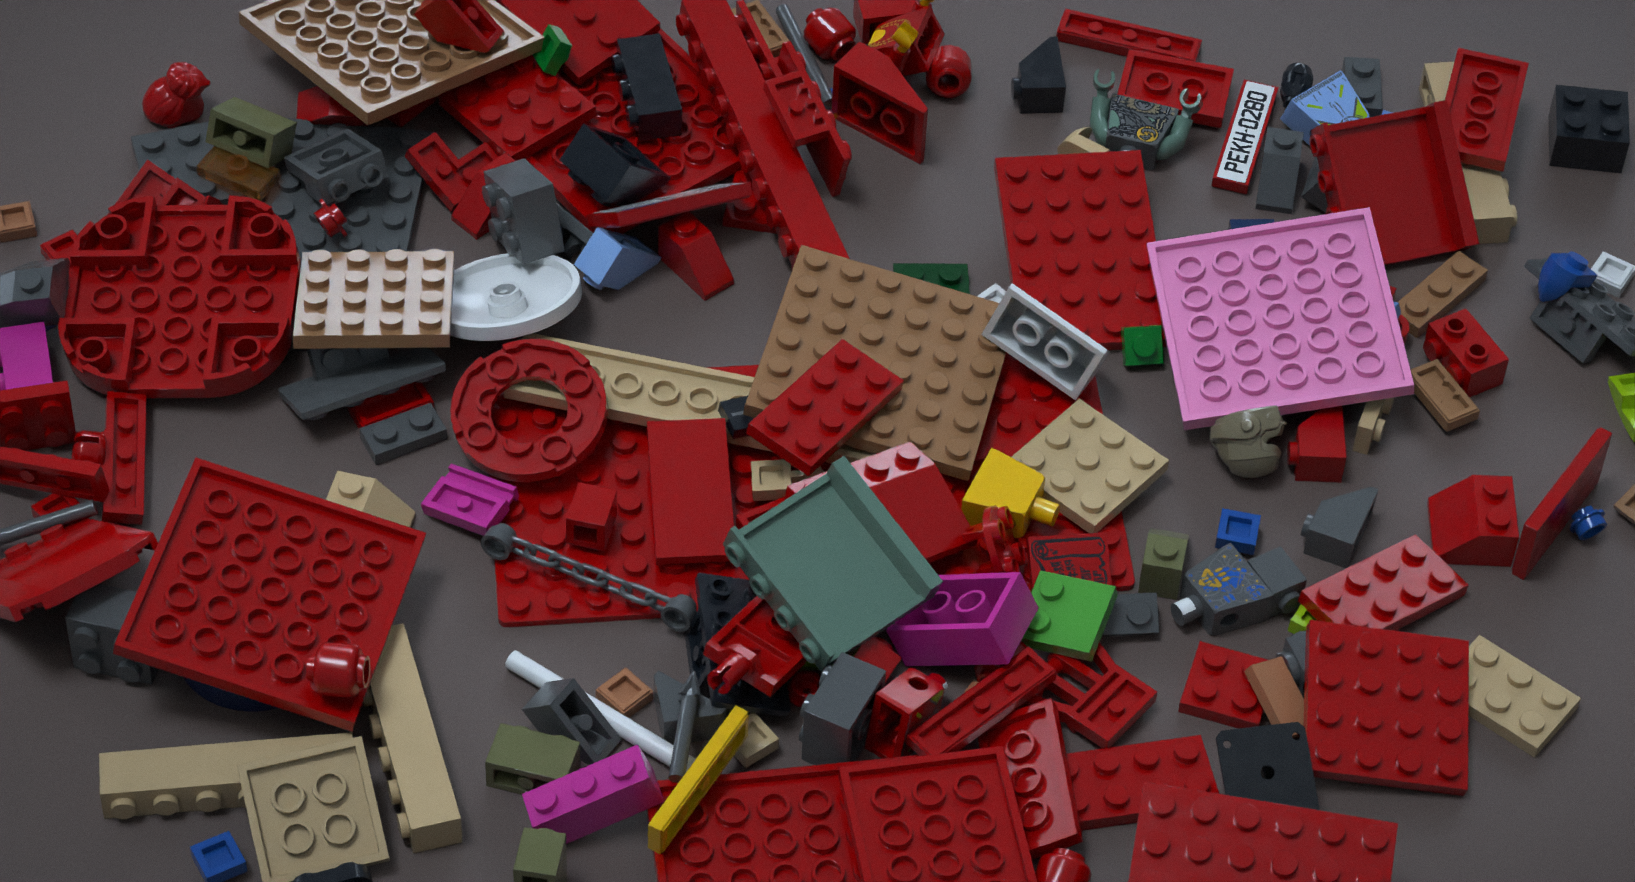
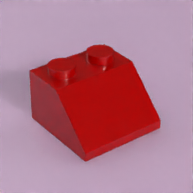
(1475, 522)

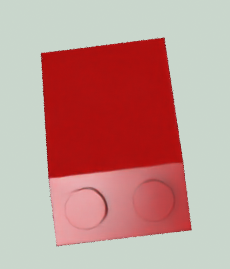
(879, 102)

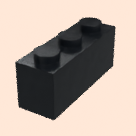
(647, 87)

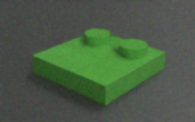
(1069, 615)

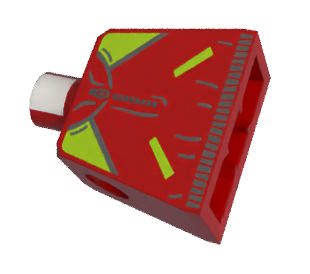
(901, 709)

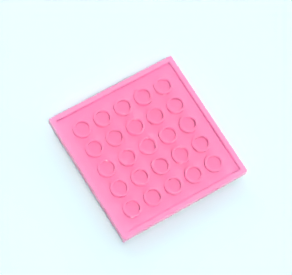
(1279, 317)

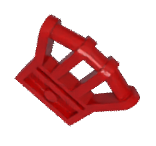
(1109, 704)

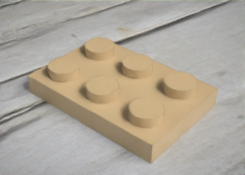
(1515, 698)

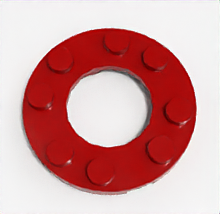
(521, 362)

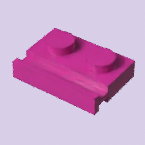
(469, 500)

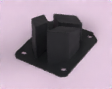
(1283, 761)

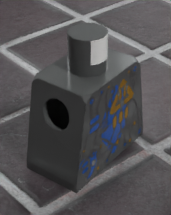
(1222, 594)

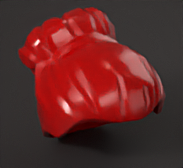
(176, 96)

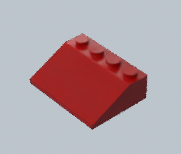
(914, 496)

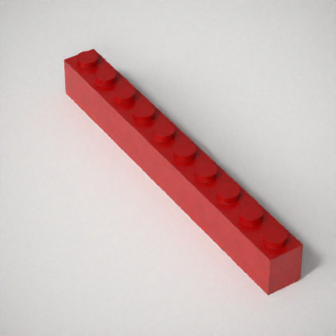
(753, 126)

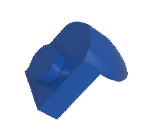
(1563, 272)

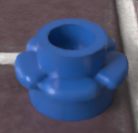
(1588, 522)

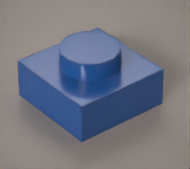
(1239, 529)
(218, 858)

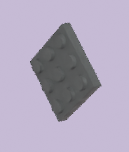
(178, 154)

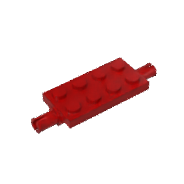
(753, 650)

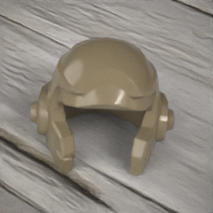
(1243, 440)

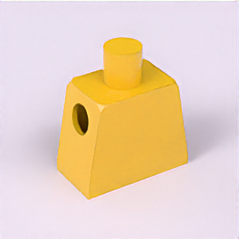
(1011, 484)

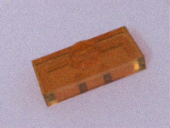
(238, 173)

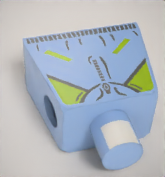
(1326, 102)

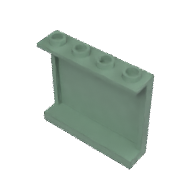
(832, 565)

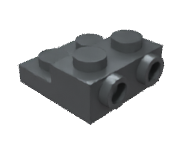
(338, 166)

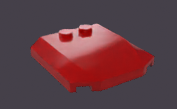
(66, 563)

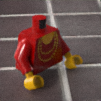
(910, 38)

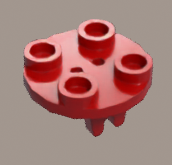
(1000, 542)

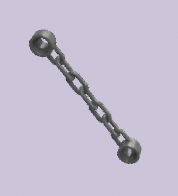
(502, 539)

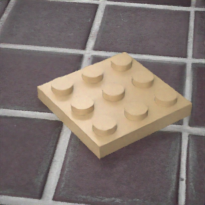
(1091, 465)
(313, 810)

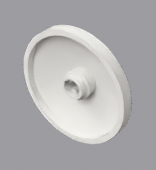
(512, 299)

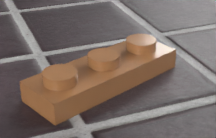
(1441, 292)

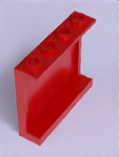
(1408, 176)

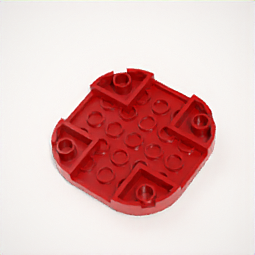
(181, 298)

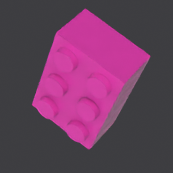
(967, 621)

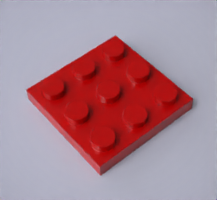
(518, 108)

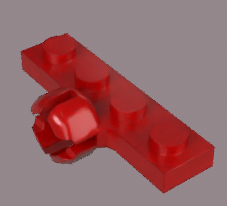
(121, 455)

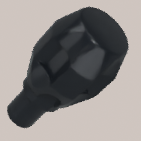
(1295, 80)

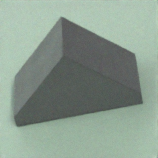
(667, 707)

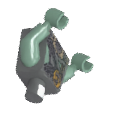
(1139, 124)

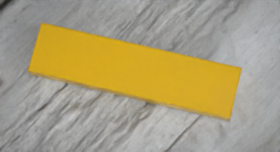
(698, 780)

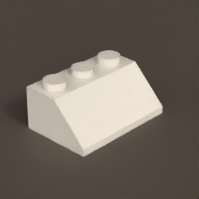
(1045, 342)

